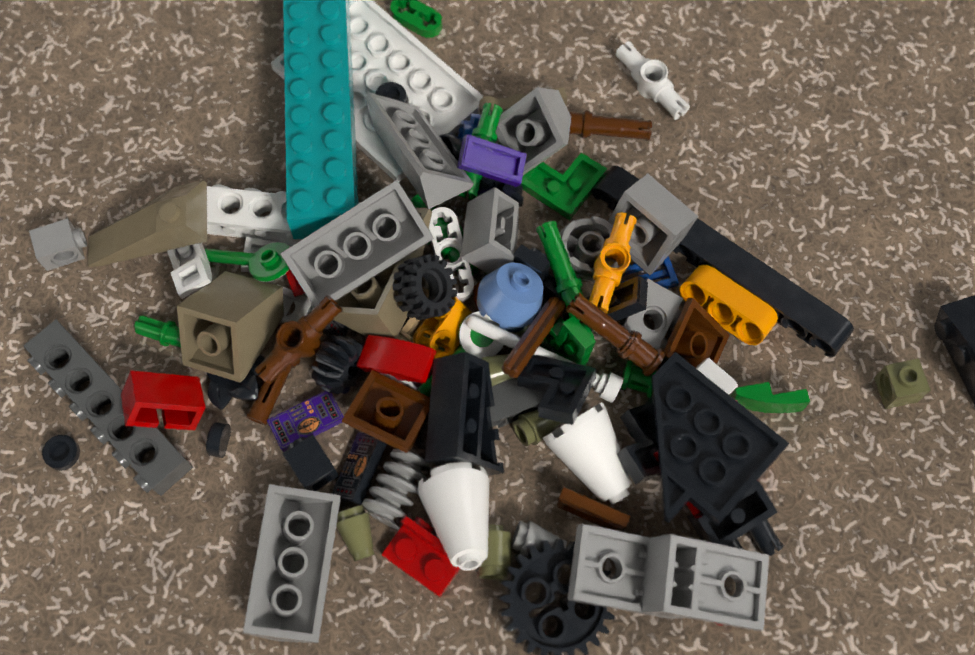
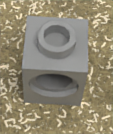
(58, 244)

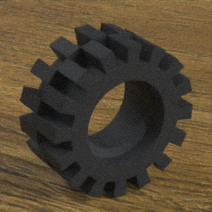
(411, 290)

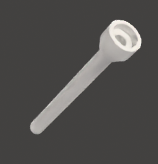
(604, 384)

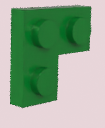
(566, 191)
(571, 340)

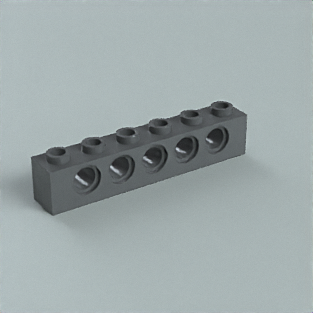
(55, 345)

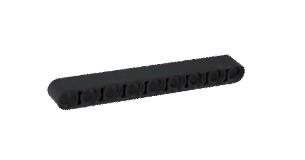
(703, 245)

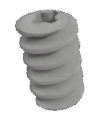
(395, 486)

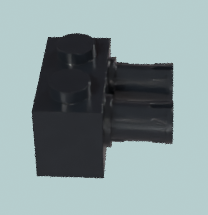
(746, 516)

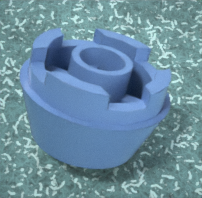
(511, 296)

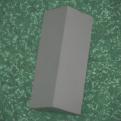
(417, 150)
(357, 245)
(292, 565)

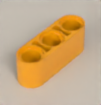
(730, 304)

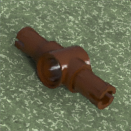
(309, 328)

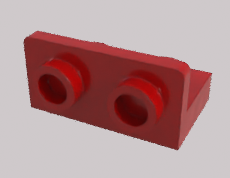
(421, 556)

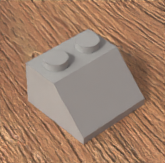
(536, 126)
(659, 225)

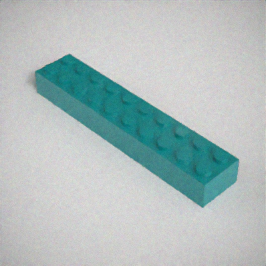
(318, 114)

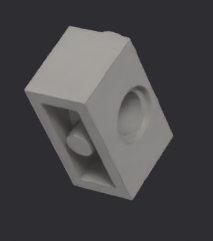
(662, 308)

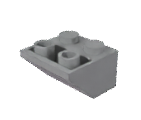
(490, 230)

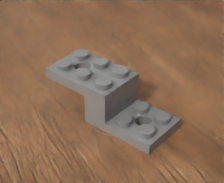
(669, 577)

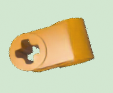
(442, 330)

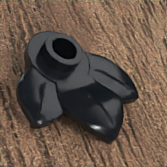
(223, 389)

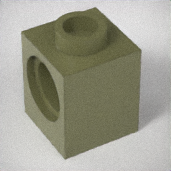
(902, 383)

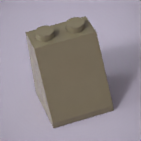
(228, 324)

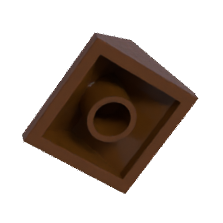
(696, 336)
(388, 411)

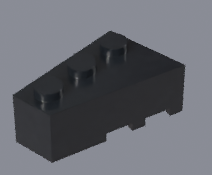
(957, 330)
(461, 414)

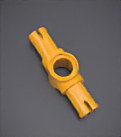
(614, 247)

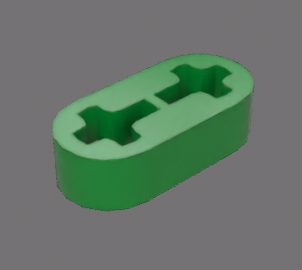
(414, 19)

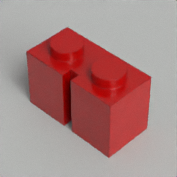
(176, 395)

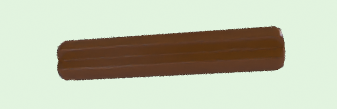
(533, 337)

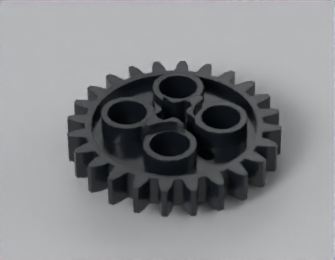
(570, 631)

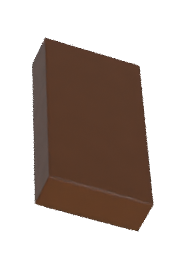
(592, 510)

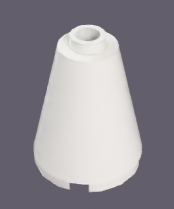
(591, 454)
(459, 511)

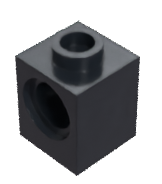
(310, 463)

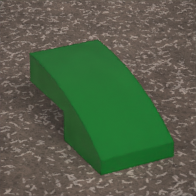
(760, 399)

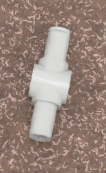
(659, 90)

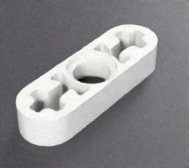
(453, 229)

